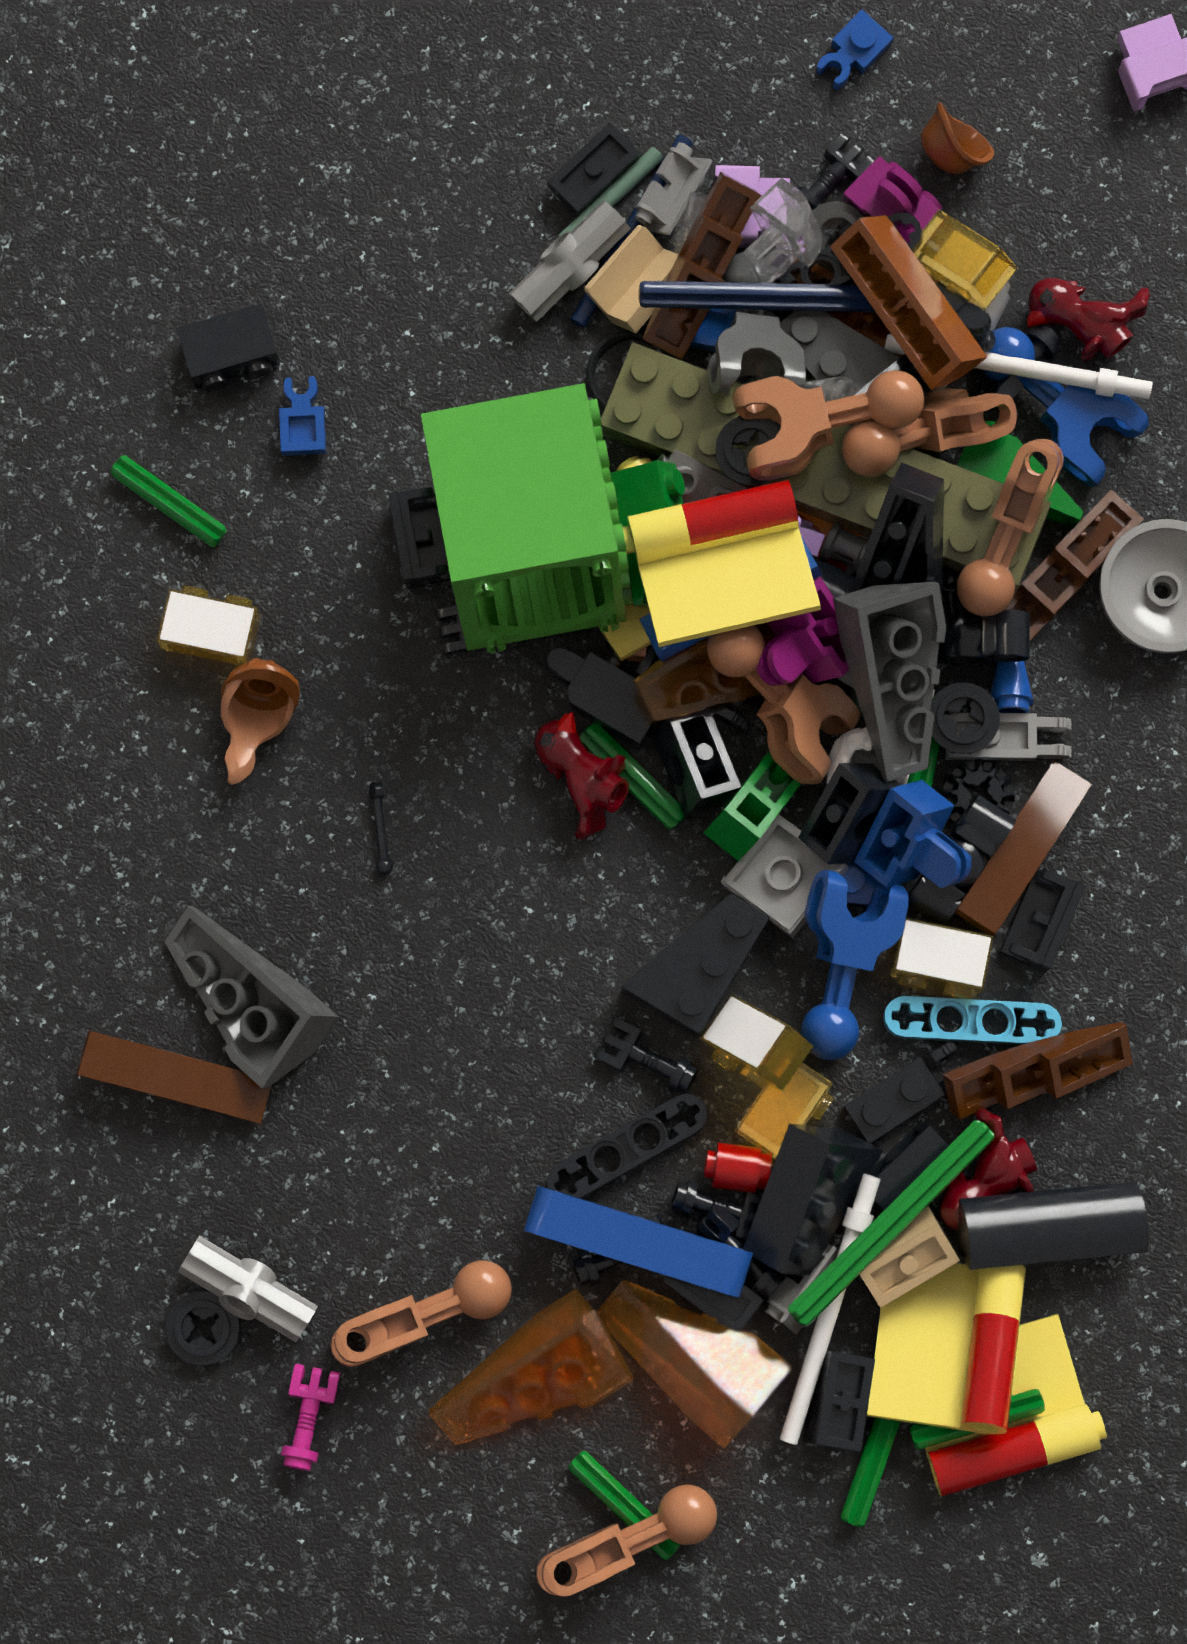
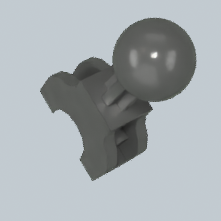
(753, 344)

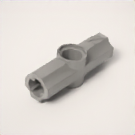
(569, 260)
(247, 1289)

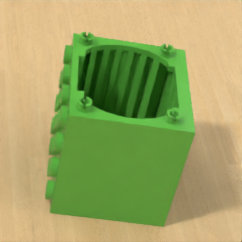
(528, 516)

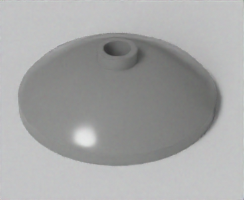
(1133, 567)

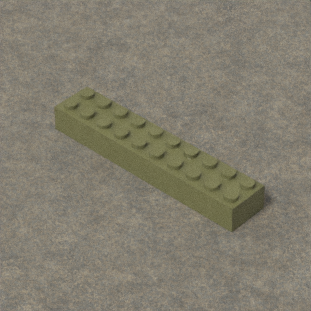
(669, 406)

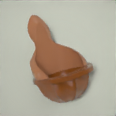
(255, 708)

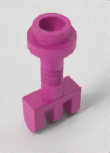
(299, 1454)

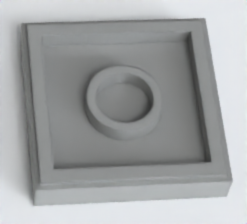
(778, 875)

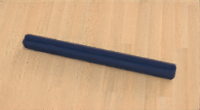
(752, 296)

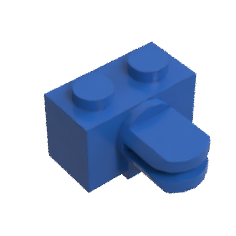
(910, 841)

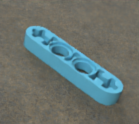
(972, 1014)

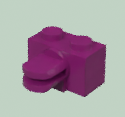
(888, 191)
(805, 645)

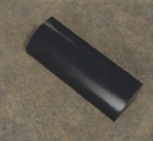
(1052, 1225)

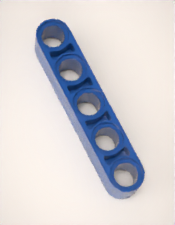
(638, 1241)

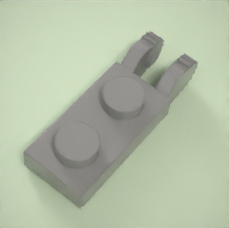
(1016, 738)

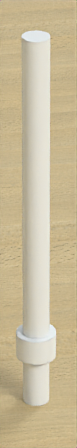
(1105, 382)
(855, 1221)

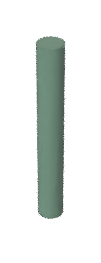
(623, 184)

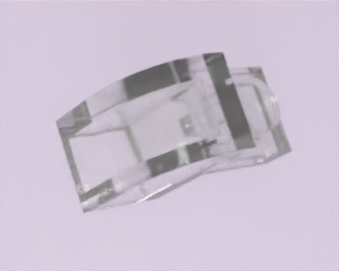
(787, 231)

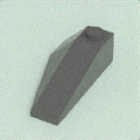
(892, 657)
(257, 1007)

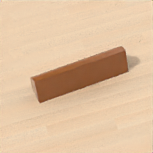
(908, 301)

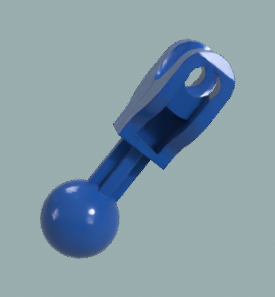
(1072, 411)
(847, 945)

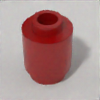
(737, 1167)

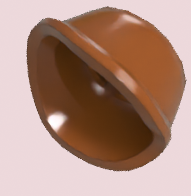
(954, 144)

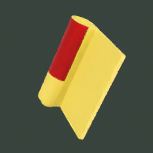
(722, 563)
(950, 1350)
(1055, 1435)

